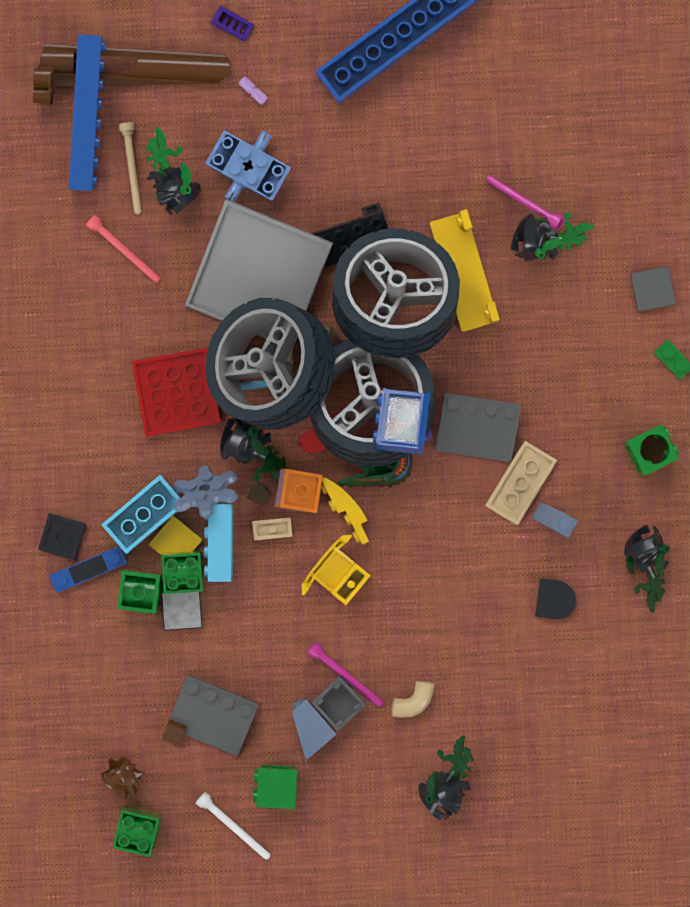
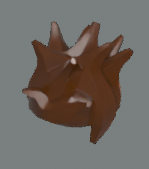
(121, 776)

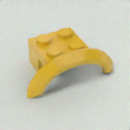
(337, 573)

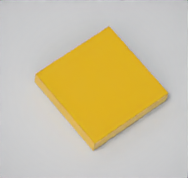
(175, 538)

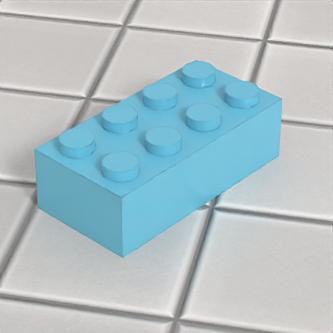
(142, 514)
(219, 544)

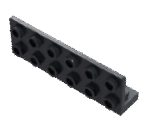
(348, 232)

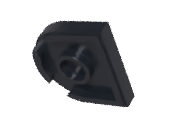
(554, 599)

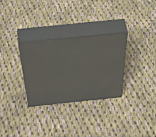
(653, 289)

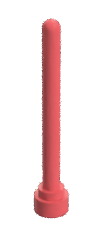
(96, 225)

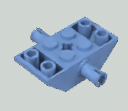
(233, 153)

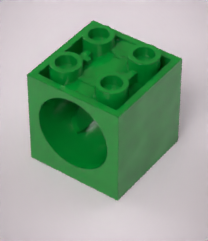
(635, 444)
(182, 572)
(139, 591)
(275, 786)
(137, 831)

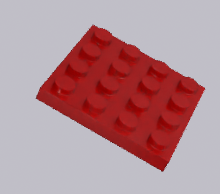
(174, 392)

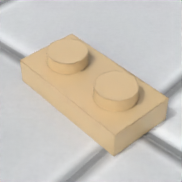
(272, 528)

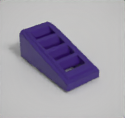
(215, 22)

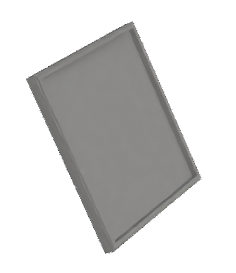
(256, 259)

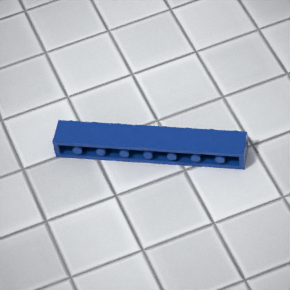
(85, 112)

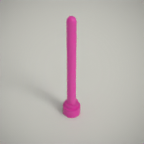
(555, 220)
(317, 652)

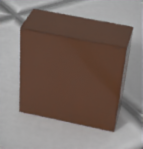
(174, 732)

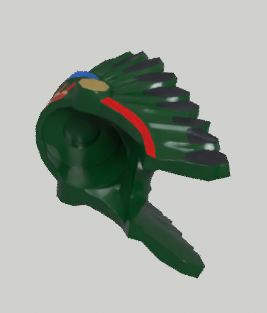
(381, 475)

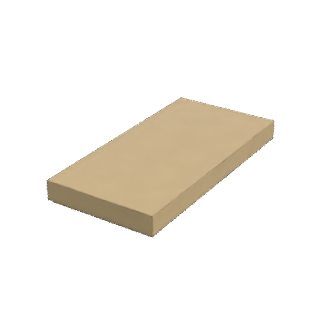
(521, 483)

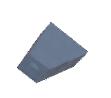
(554, 520)
(311, 727)

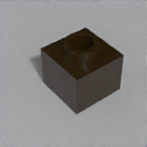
(259, 493)

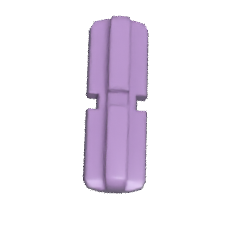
(250, 88)

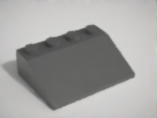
(478, 427)
(214, 714)

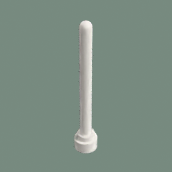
(205, 802)

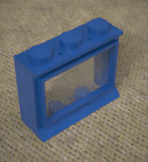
(402, 421)

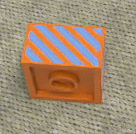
(298, 490)

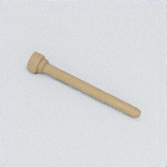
(127, 131)

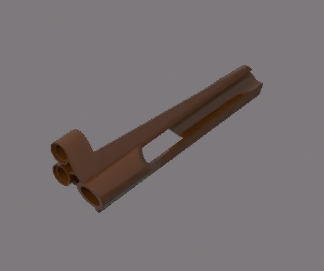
(152, 67)

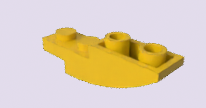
(342, 502)

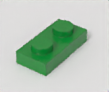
(673, 359)

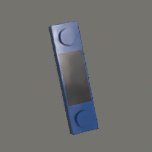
(88, 569)

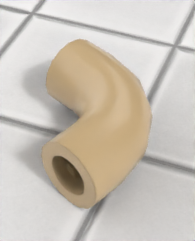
(416, 703)

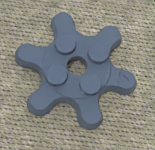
(205, 500)

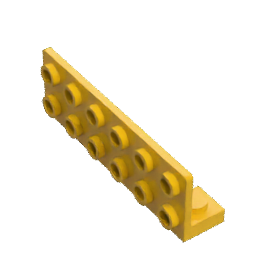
(474, 301)

